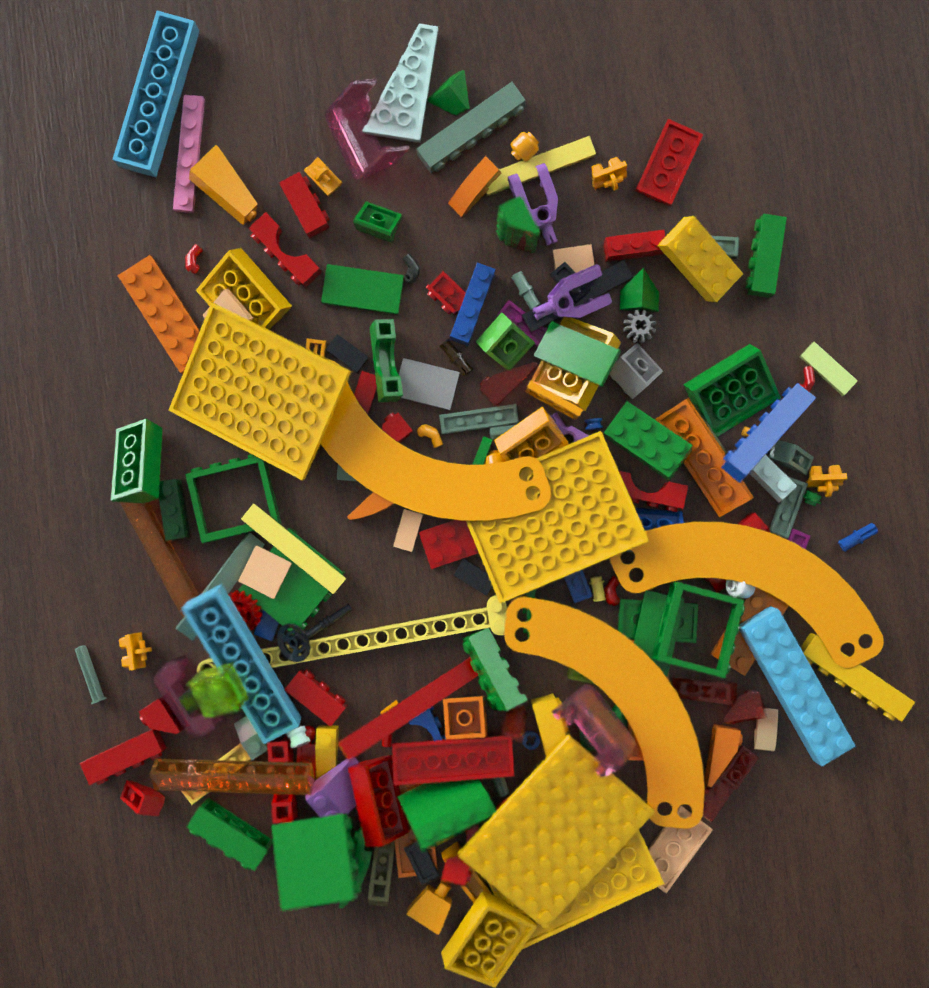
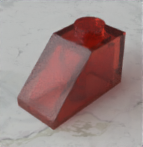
(747, 708)

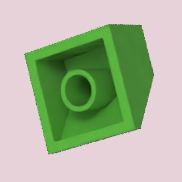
(505, 342)

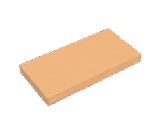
(676, 847)

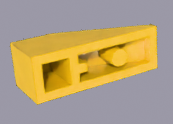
(326, 748)

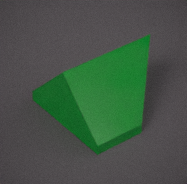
(452, 95)
(639, 294)

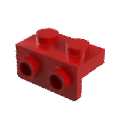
(447, 292)

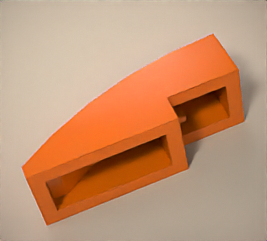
(474, 186)
(371, 505)

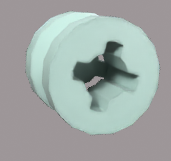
(298, 737)

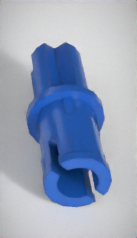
(858, 537)

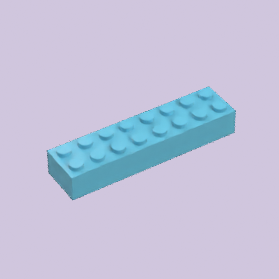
(156, 94)
(231, 641)
(796, 685)

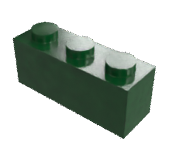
(173, 510)

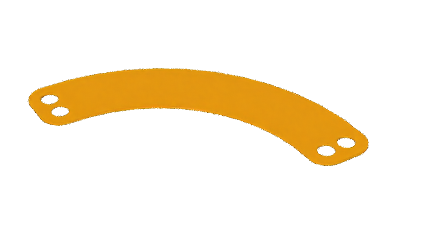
(424, 482)
(765, 563)
(635, 686)

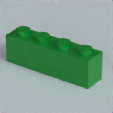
(766, 255)

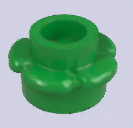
(812, 498)

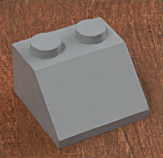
(635, 371)

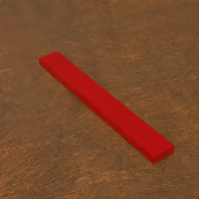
(407, 709)

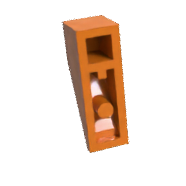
(722, 749)

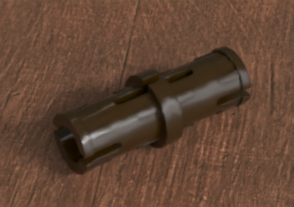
(456, 357)

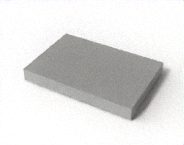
(428, 384)

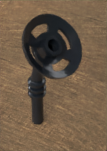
(303, 639)

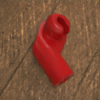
(190, 259)
(809, 378)
(610, 592)

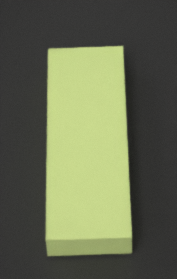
(828, 368)

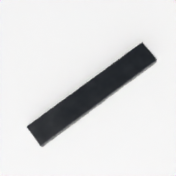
(610, 279)

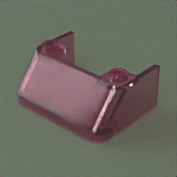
(347, 120)

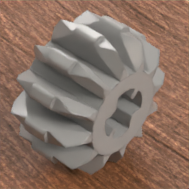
(645, 321)

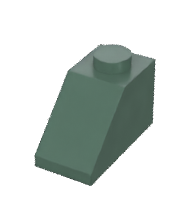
(791, 456)
(249, 738)

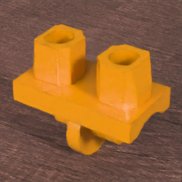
(323, 176)
(609, 176)
(826, 482)
(135, 651)

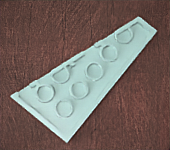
(405, 96)

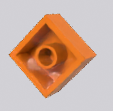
(465, 717)

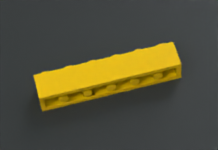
(859, 679)

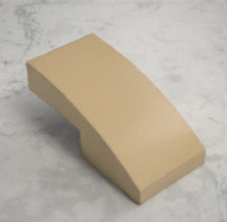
(766, 731)

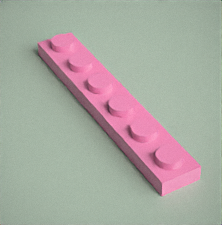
(188, 152)

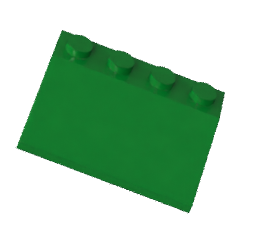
(733, 389)
(445, 810)

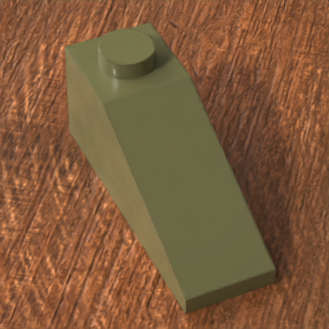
(381, 875)

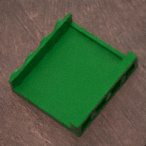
(298, 594)
(315, 861)

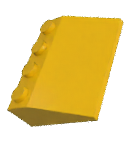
(248, 285)
(567, 385)
(487, 940)

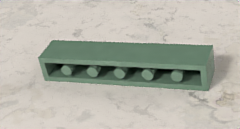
(471, 127)

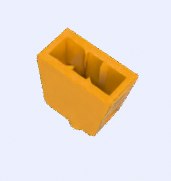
(431, 907)

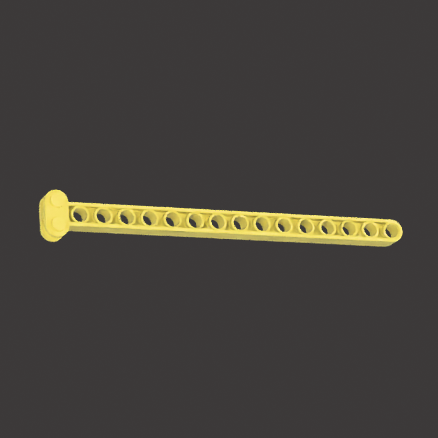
(494, 618)

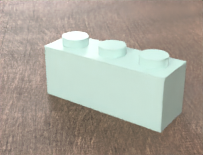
(772, 479)

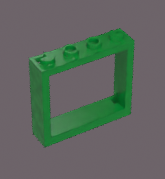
(218, 468)
(668, 621)

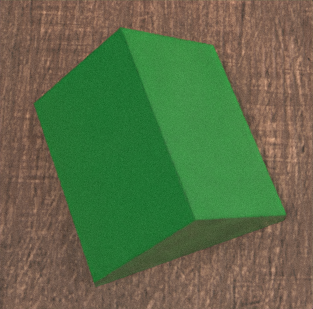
(377, 221)

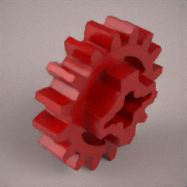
(247, 608)

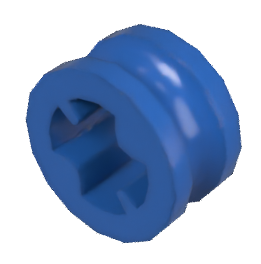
(593, 424)
(536, 740)

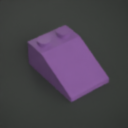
(333, 791)

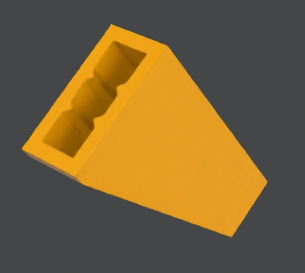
(222, 184)

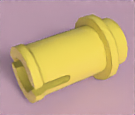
(597, 588)

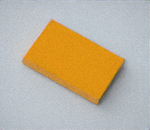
(553, 400)

